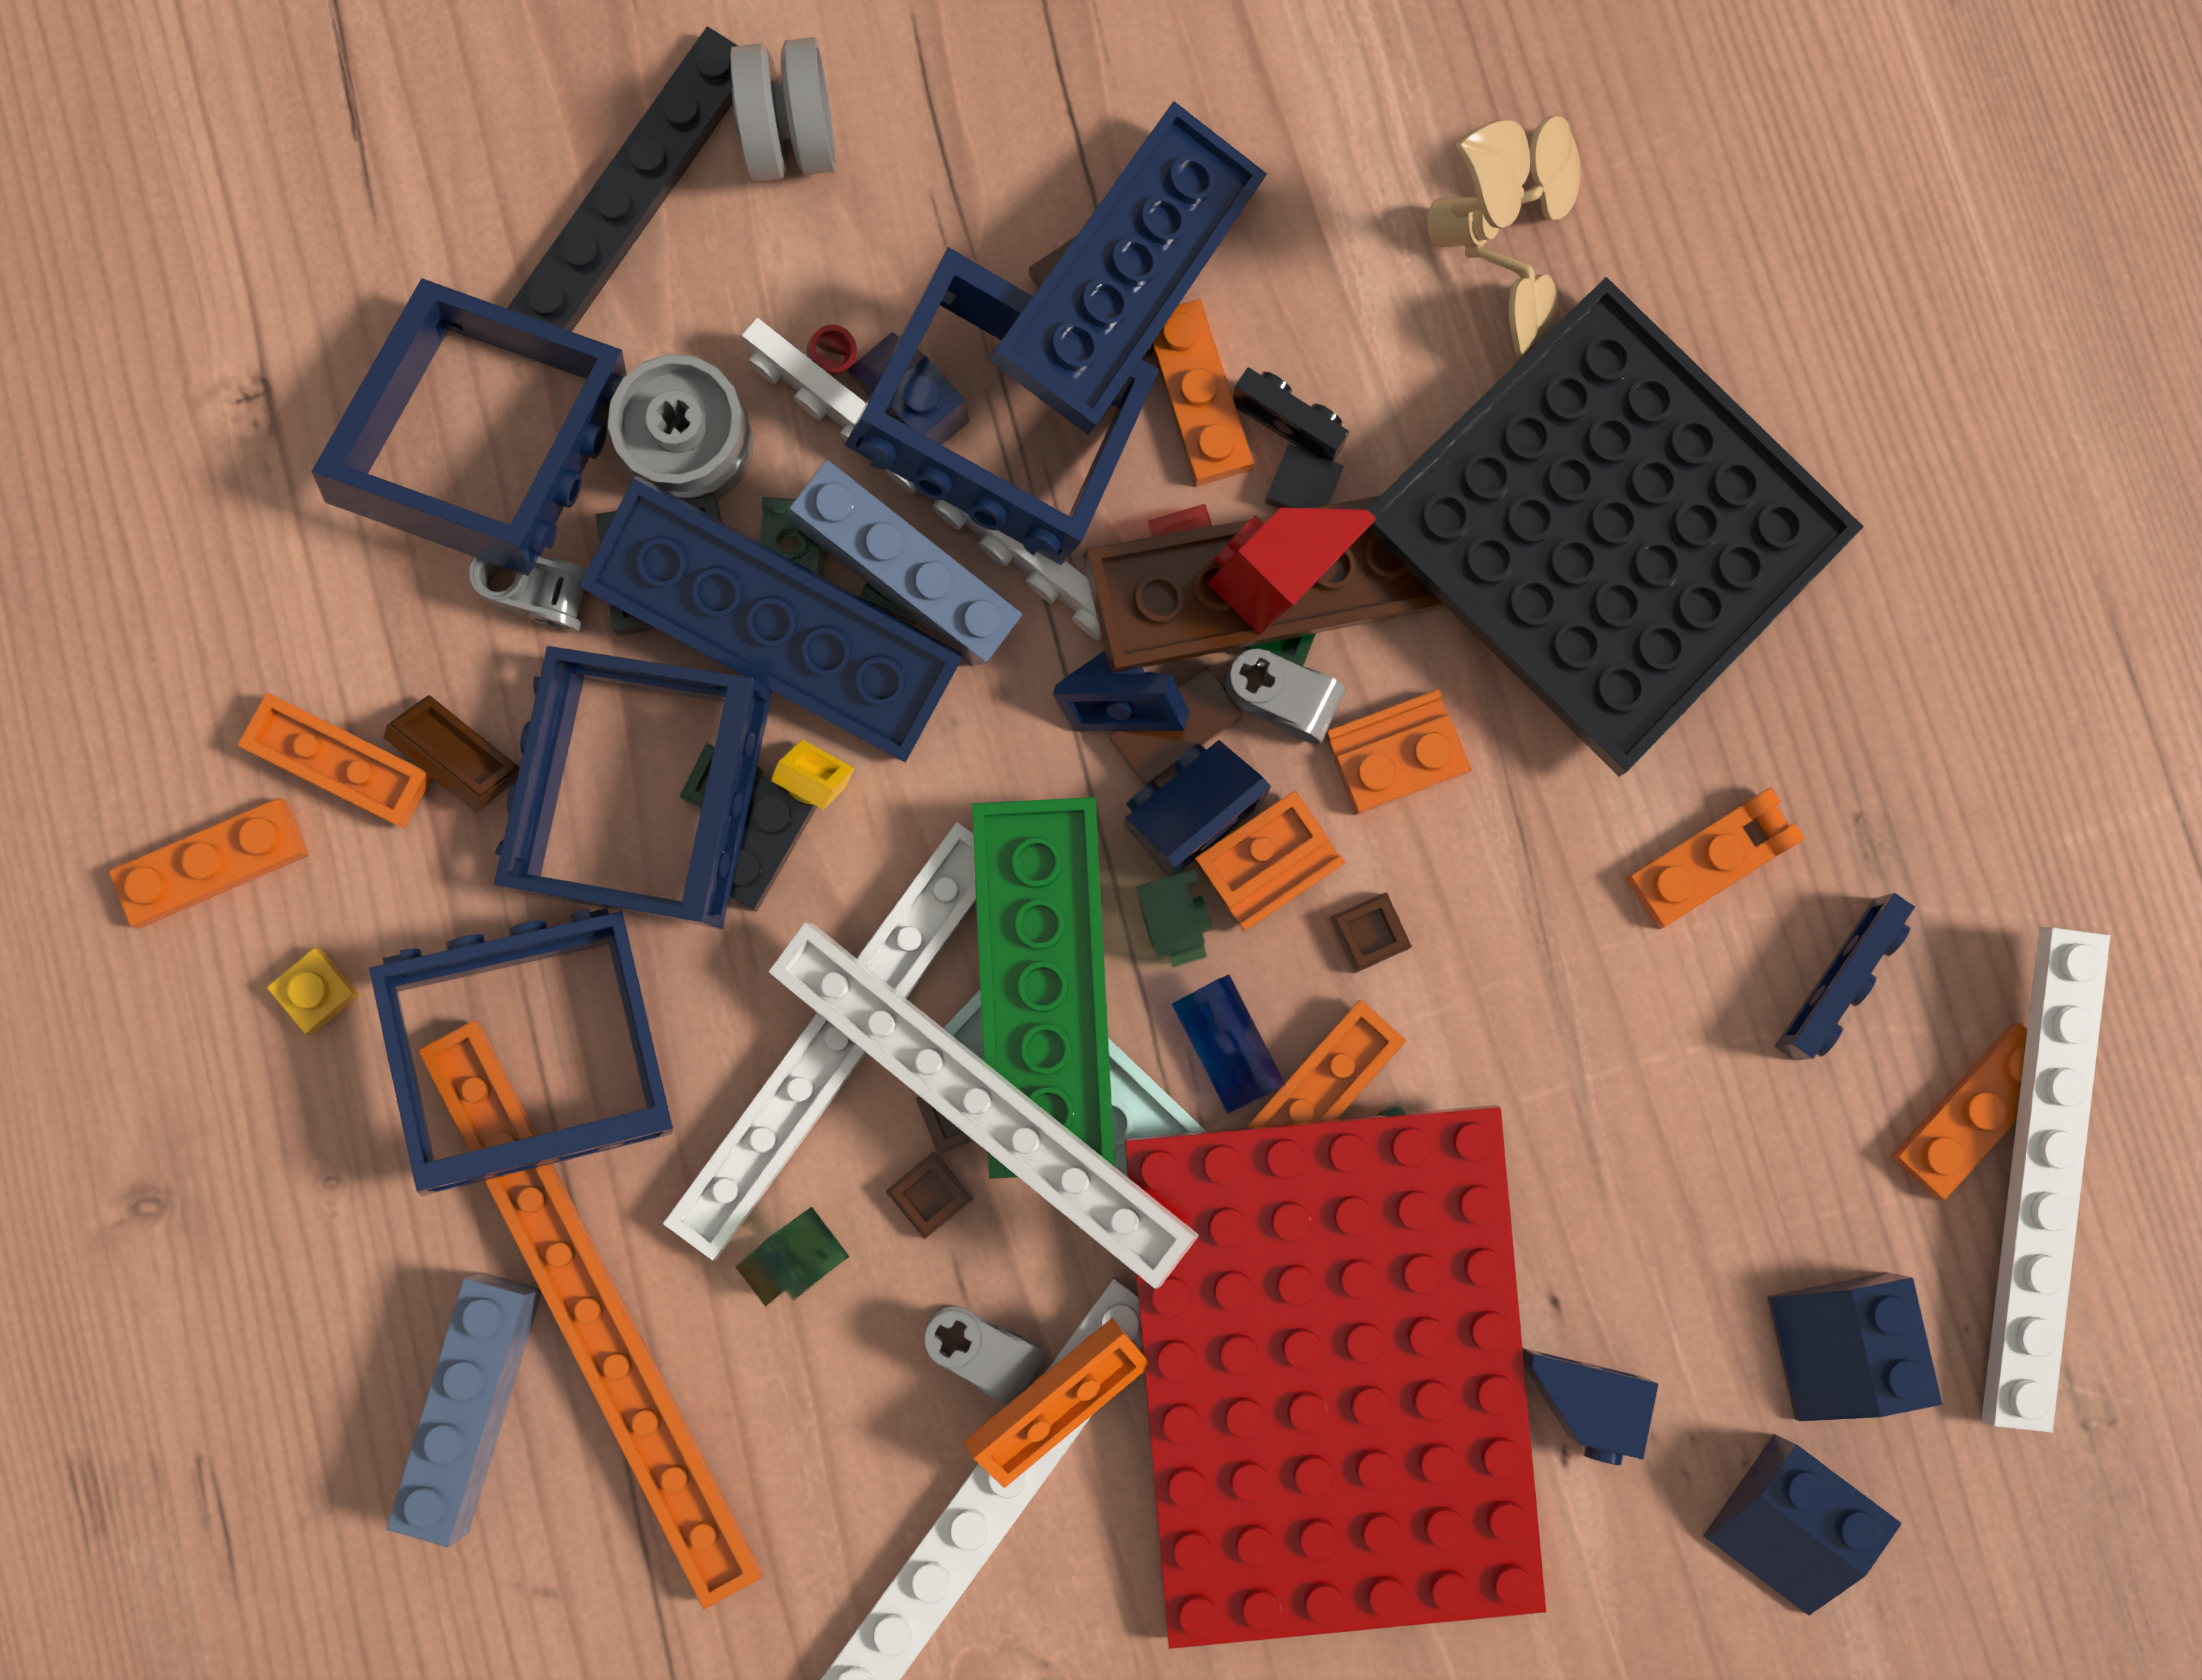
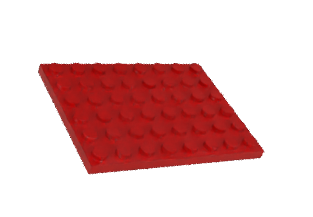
(1338, 1379)

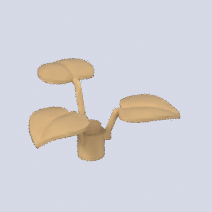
(1499, 167)

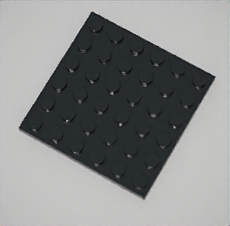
(1611, 525)

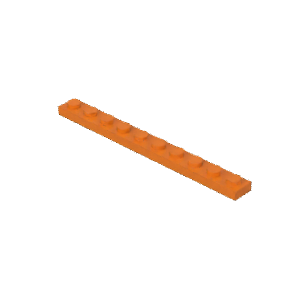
(596, 1323)

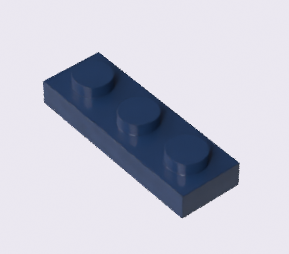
(1847, 978)

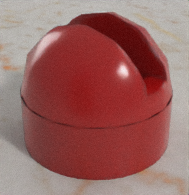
(834, 340)

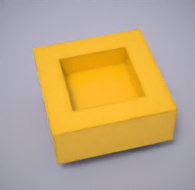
(812, 774)
(313, 991)

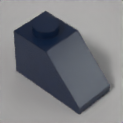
(923, 397)
(1596, 1404)

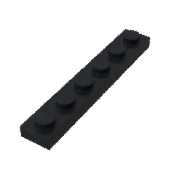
(631, 187)

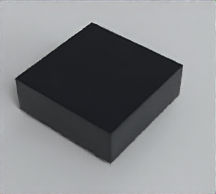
(1303, 480)

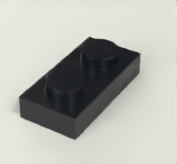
(1272, 405)
(768, 838)

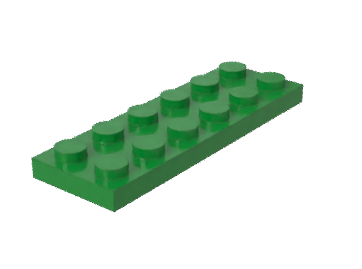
(1044, 961)

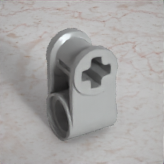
(545, 596)
(1292, 696)
(994, 1359)

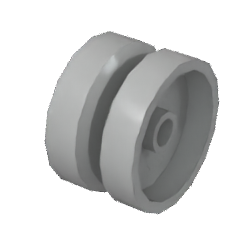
(781, 110)
(674, 396)

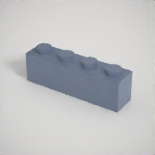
(902, 564)
(464, 1409)

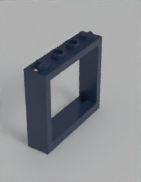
(392, 381)
(945, 475)
(725, 802)
(473, 956)

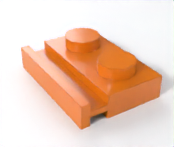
(1398, 752)
(1269, 861)

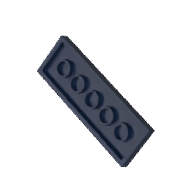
(1128, 268)
(770, 619)

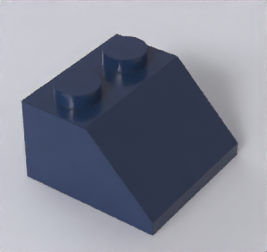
(1195, 806)
(1855, 1349)
(1801, 1527)

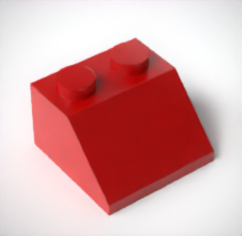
(1279, 561)

